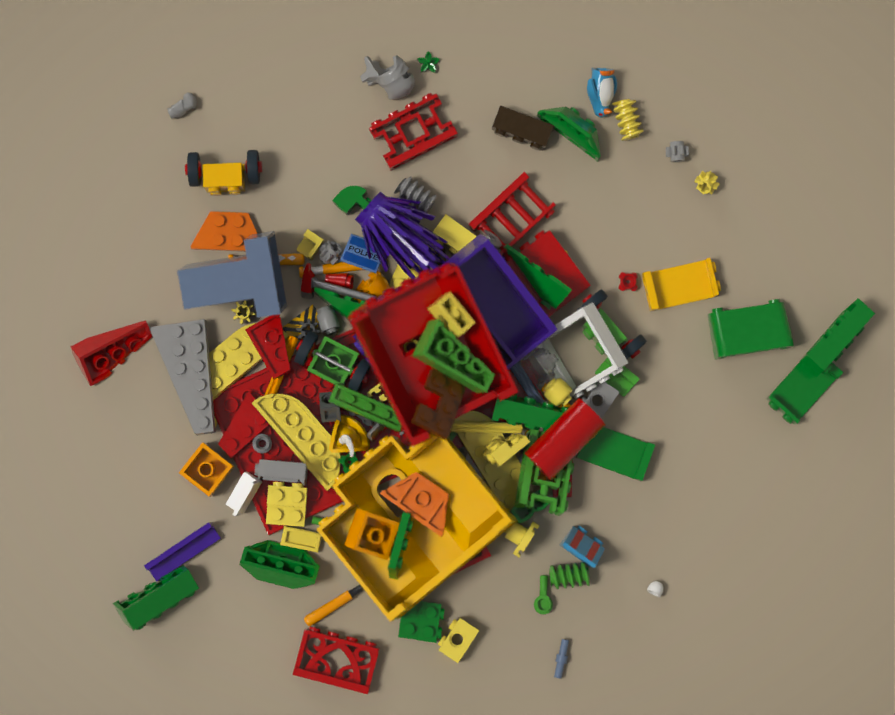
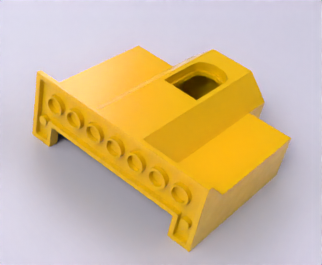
(471, 524)

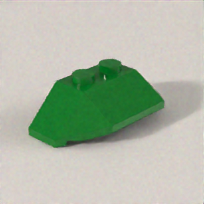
(573, 128)
(280, 564)

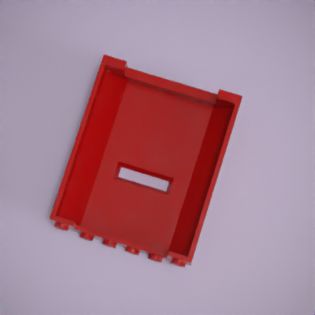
(402, 316)

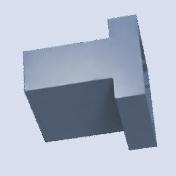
(238, 278)

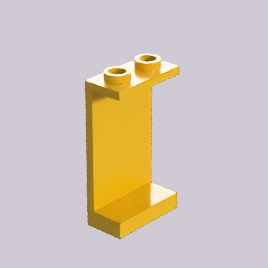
(681, 284)

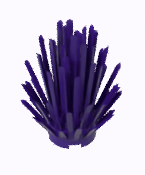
(392, 229)

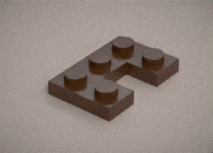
(442, 418)

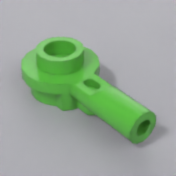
(543, 603)

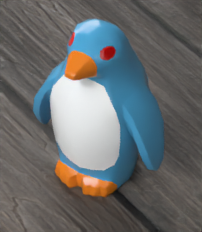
(601, 90)

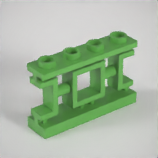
(528, 469)

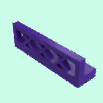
(183, 551)

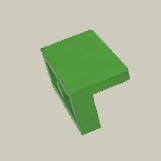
(622, 381)

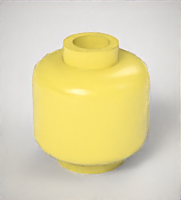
(558, 392)

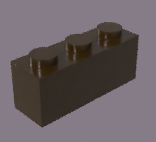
(522, 128)

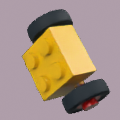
(223, 176)

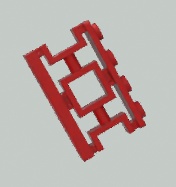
(420, 145)

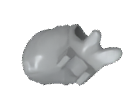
(394, 80)

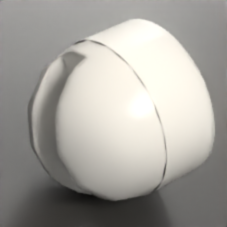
(655, 588)

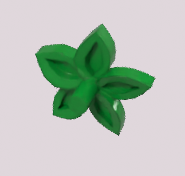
(428, 62)

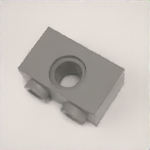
(607, 394)

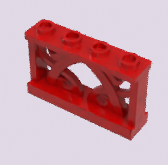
(311, 670)

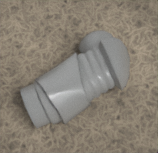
(181, 107)

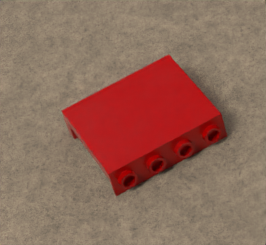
(554, 261)

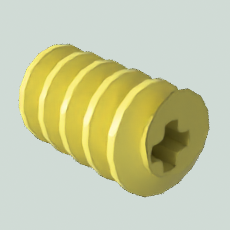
(628, 119)

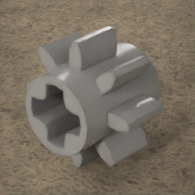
(677, 151)
(330, 252)

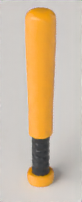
(323, 611)

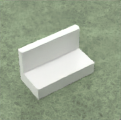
(243, 493)

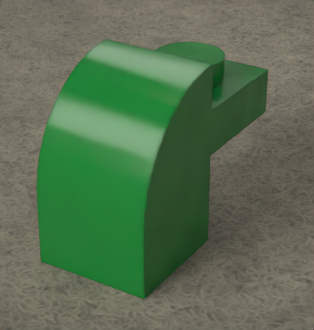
(350, 197)

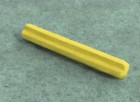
(486, 427)

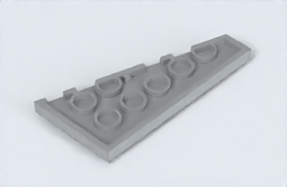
(188, 363)

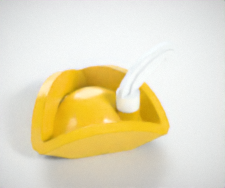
(348, 436)

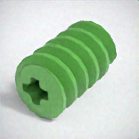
(569, 575)

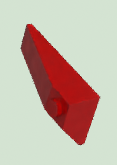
(104, 351)

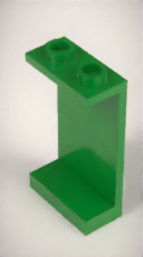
(800, 391)
(618, 453)

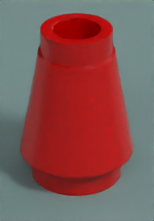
(340, 279)

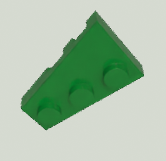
(400, 545)

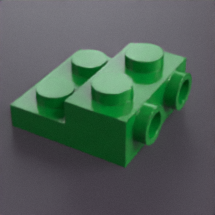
(422, 622)

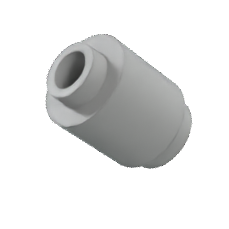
(327, 320)

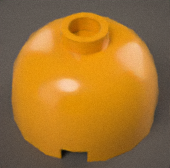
(374, 285)

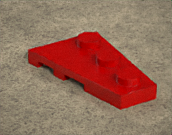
(270, 343)
(243, 427)

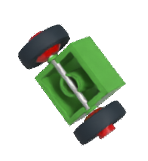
(630, 348)
(332, 361)

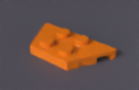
(224, 232)
(420, 499)

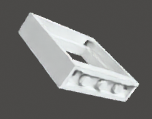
(605, 339)

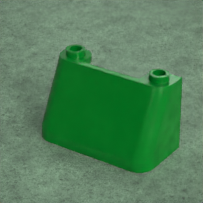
(750, 329)

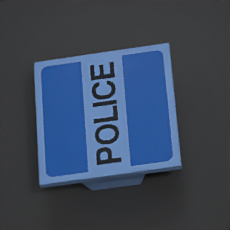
(357, 255)

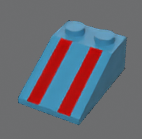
(582, 546)

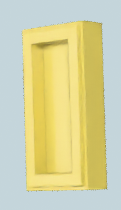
(300, 539)

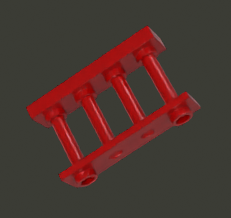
(508, 198)

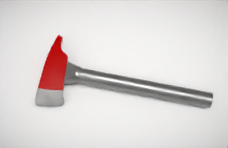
(309, 282)

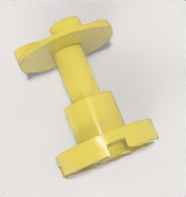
(520, 536)

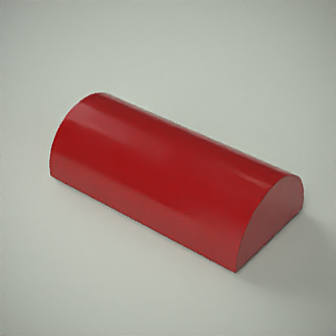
(565, 438)

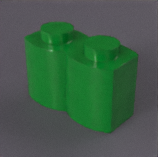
(524, 514)

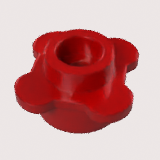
(632, 278)

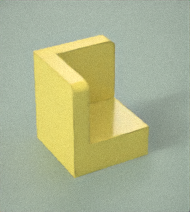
(310, 244)

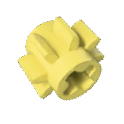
(706, 182)
(241, 317)

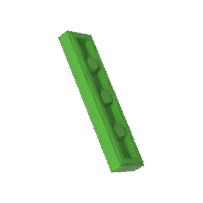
(364, 406)

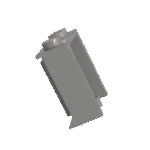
(281, 471)

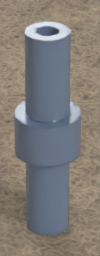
(561, 658)

